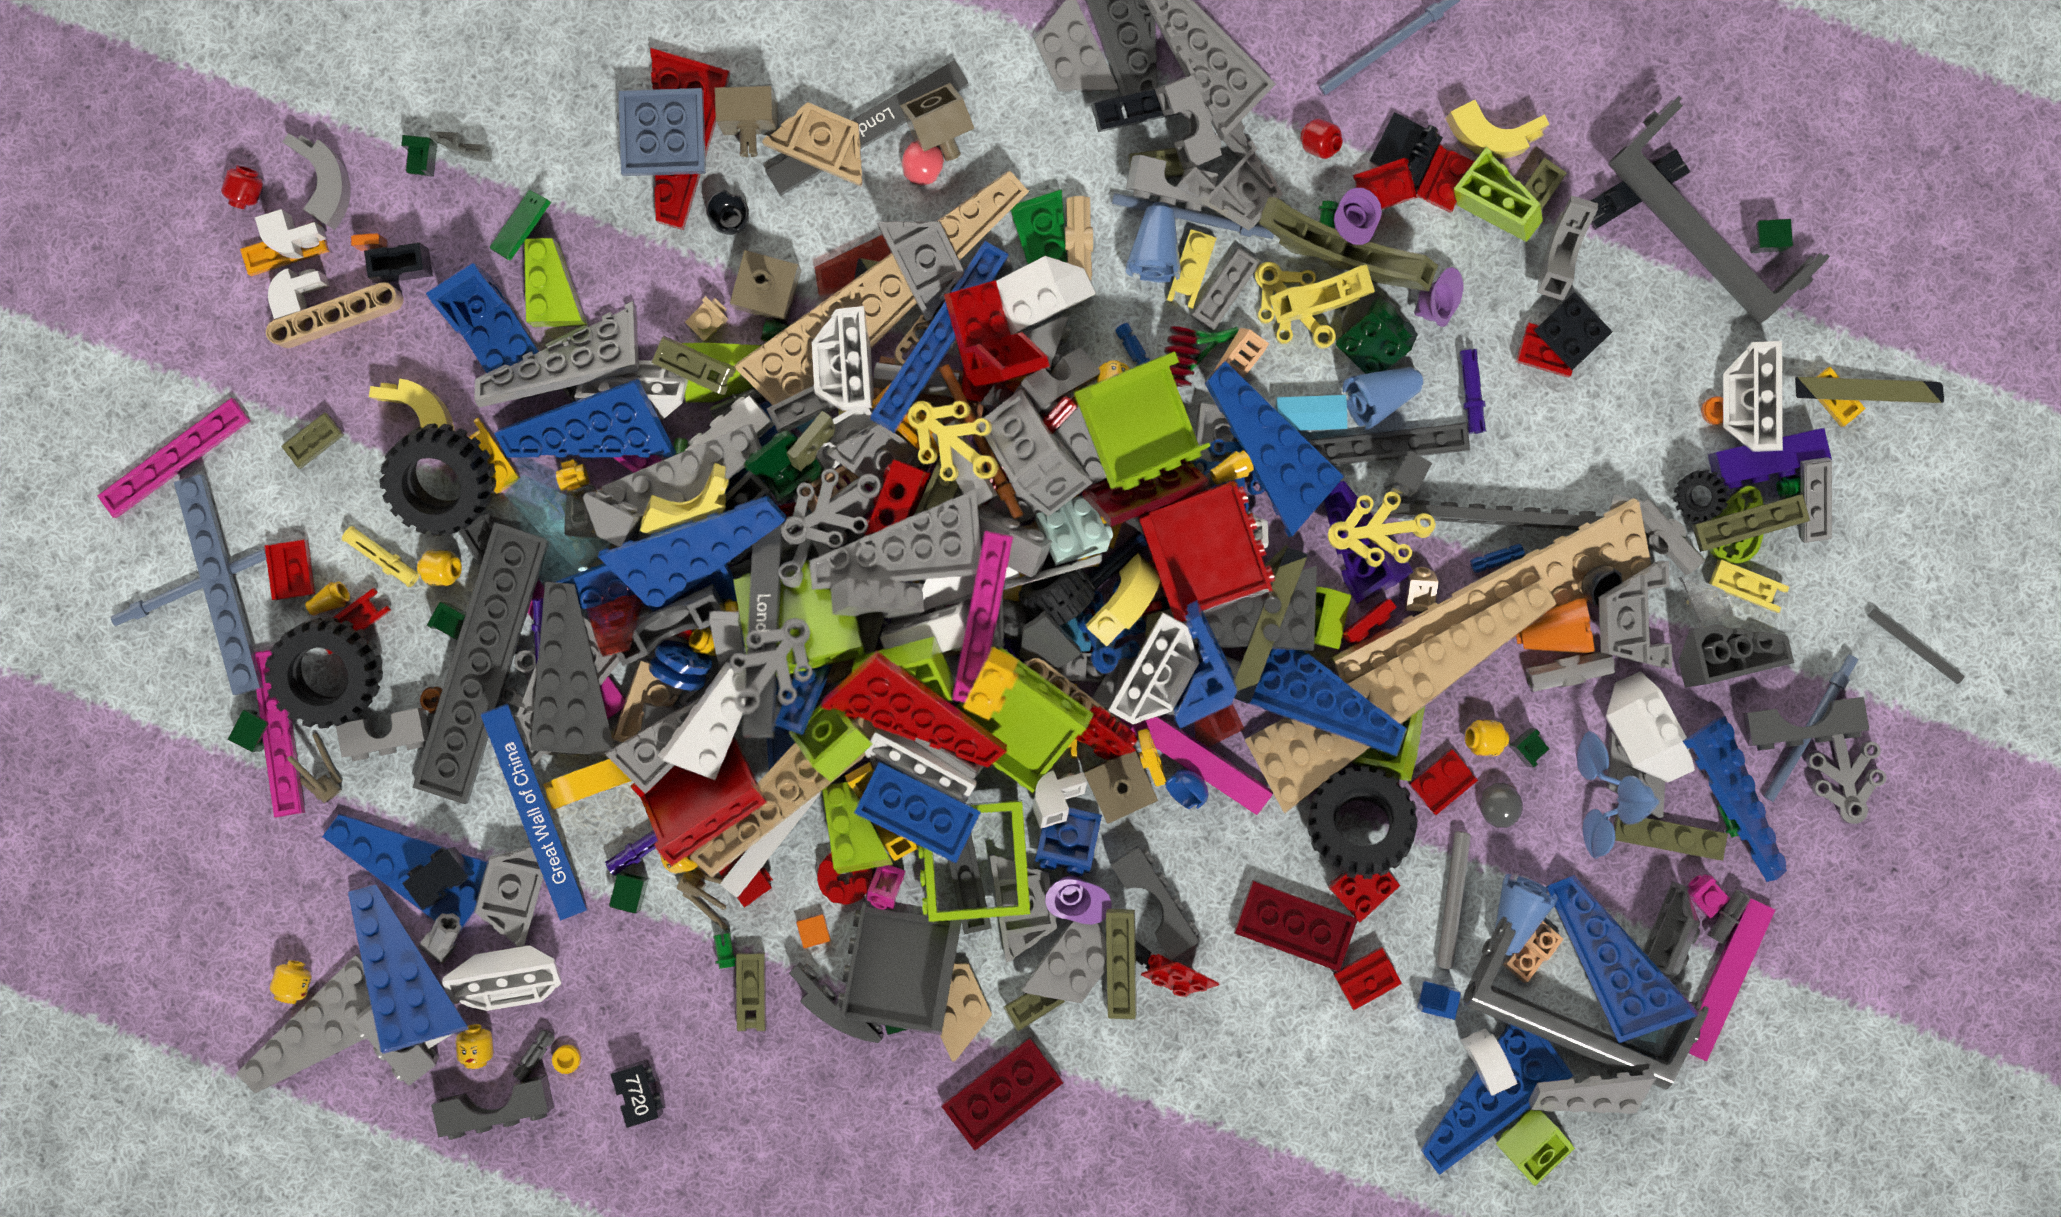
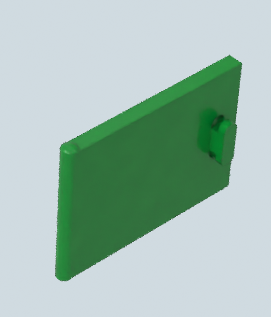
(520, 225)

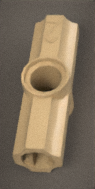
(1079, 233)

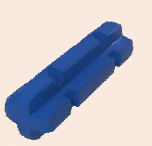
(1131, 344)
(1497, 558)

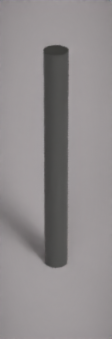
(1916, 646)

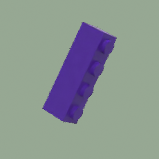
(1743, 464)

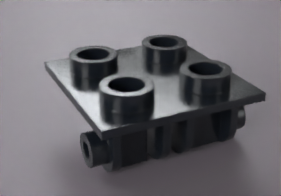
(1409, 141)
(1573, 331)

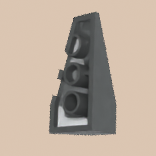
(1727, 653)

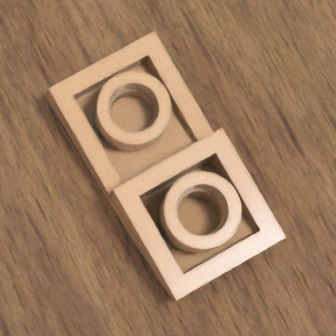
(1536, 950)

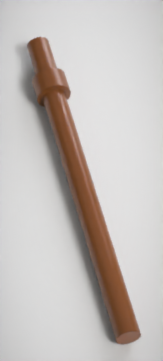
(1005, 490)

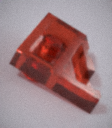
(1218, 726)

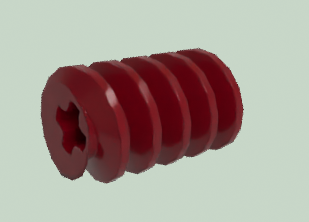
(1182, 345)

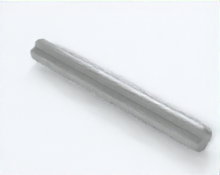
(1453, 900)

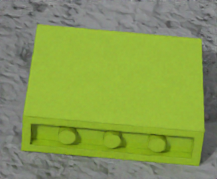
(1139, 423)
(831, 636)
(1035, 725)

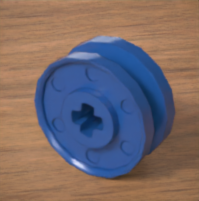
(680, 665)

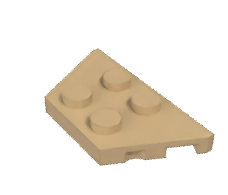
(821, 141)
(965, 1011)

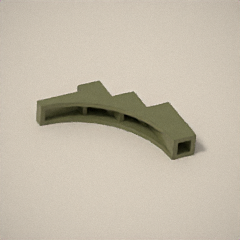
(1311, 238)

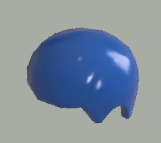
(1187, 788)

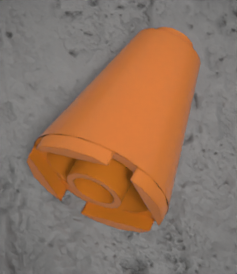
(1560, 629)

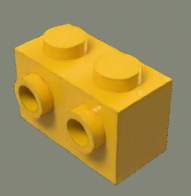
(990, 684)

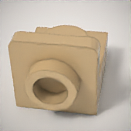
(707, 319)
(1421, 589)

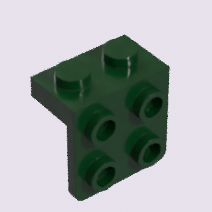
(1378, 338)
(775, 468)

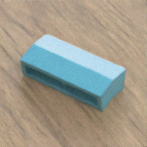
(1314, 411)

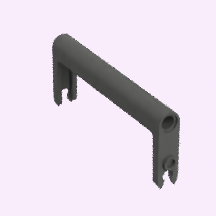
(1696, 232)
(1568, 1032)

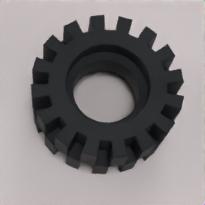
(1717, 490)

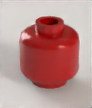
(1321, 138)
(242, 187)

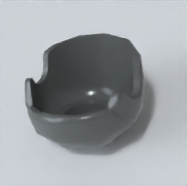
(1501, 805)

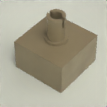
(746, 113)
(938, 119)
(765, 286)
(1120, 786)

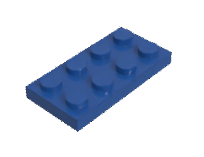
(917, 812)

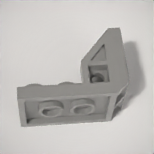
(1032, 456)

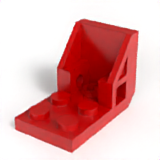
(985, 339)

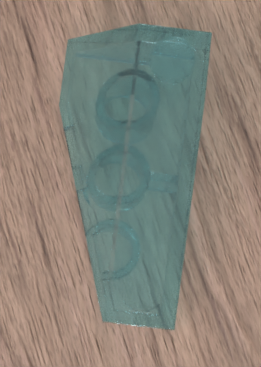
(546, 512)

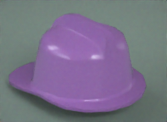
(1357, 216)
(1442, 298)
(1077, 900)

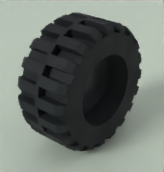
(418, 506)
(298, 697)
(1369, 787)

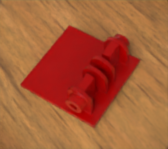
(1106, 736)
(1363, 895)
(1176, 976)

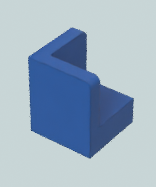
(1439, 1000)

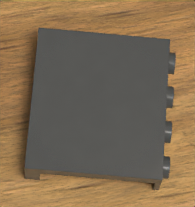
(899, 970)

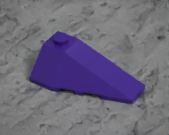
(1359, 576)

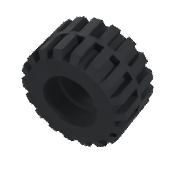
(1059, 595)

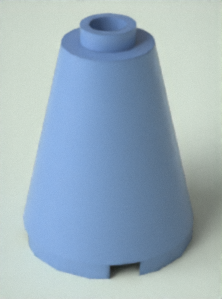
(1155, 246)
(1380, 394)
(1525, 906)

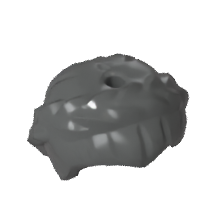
(1013, 617)

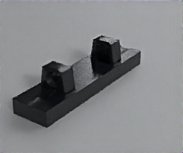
(1138, 106)
(1622, 198)

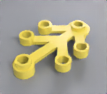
(1277, 285)
(949, 438)
(1377, 531)

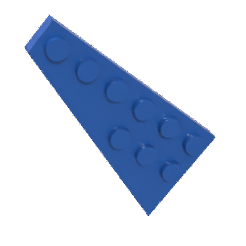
(1282, 459)
(685, 554)
(1625, 979)
(1478, 1115)

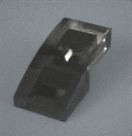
(456, 144)

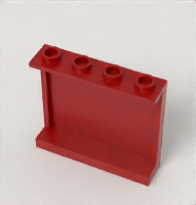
(1206, 549)
(695, 809)

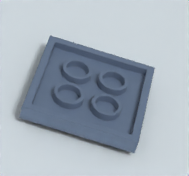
(662, 132)

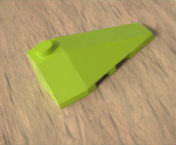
(725, 353)
(1402, 764)

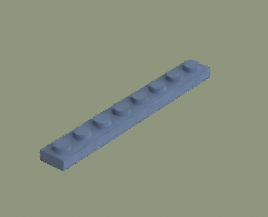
(218, 584)

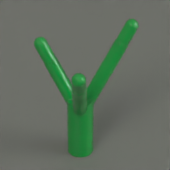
(1214, 338)

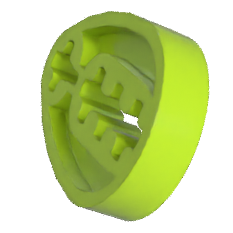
(1745, 548)

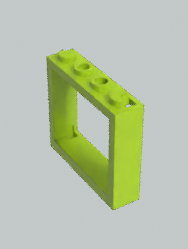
(1023, 908)

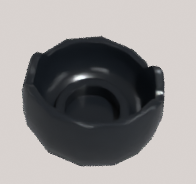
(727, 213)
(1599, 581)

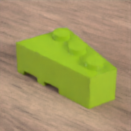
(1498, 198)
(549, 287)
(922, 661)
(851, 837)

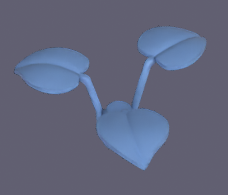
(1633, 797)

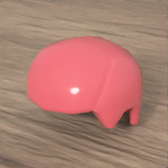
(922, 166)

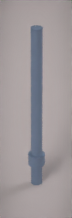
(1432, 14)
(1194, 216)
(142, 608)
(1838, 681)

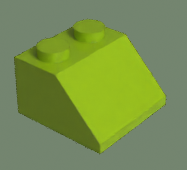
(1330, 616)
(831, 741)
(1535, 1145)

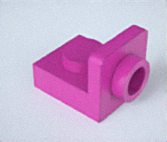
(885, 886)
(1707, 895)

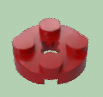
(838, 891)

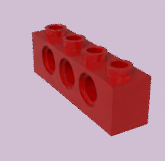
(914, 482)

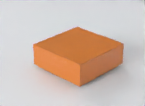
(368, 241)
(813, 931)

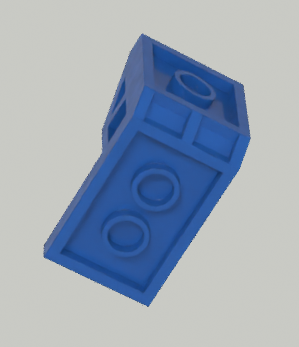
(483, 317)
(1212, 682)

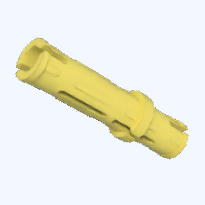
(390, 563)

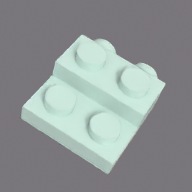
(1074, 531)

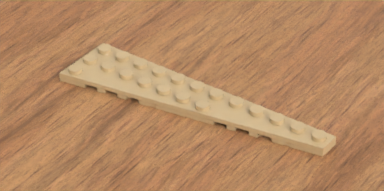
(786, 361)
(1610, 541)
(1302, 757)
(786, 789)

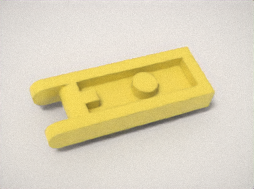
(1193, 266)
(1747, 585)

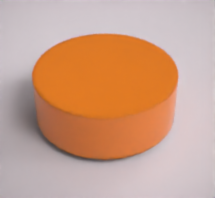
(1713, 410)

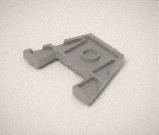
(1243, 190)
(1626, 618)

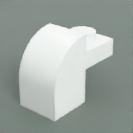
(281, 235)
(287, 290)
(1050, 797)
(1489, 1061)

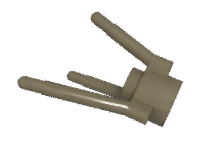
(324, 787)
(693, 886)

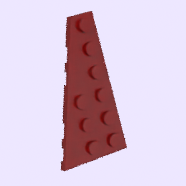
(669, 71)
(908, 708)

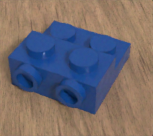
(1070, 843)

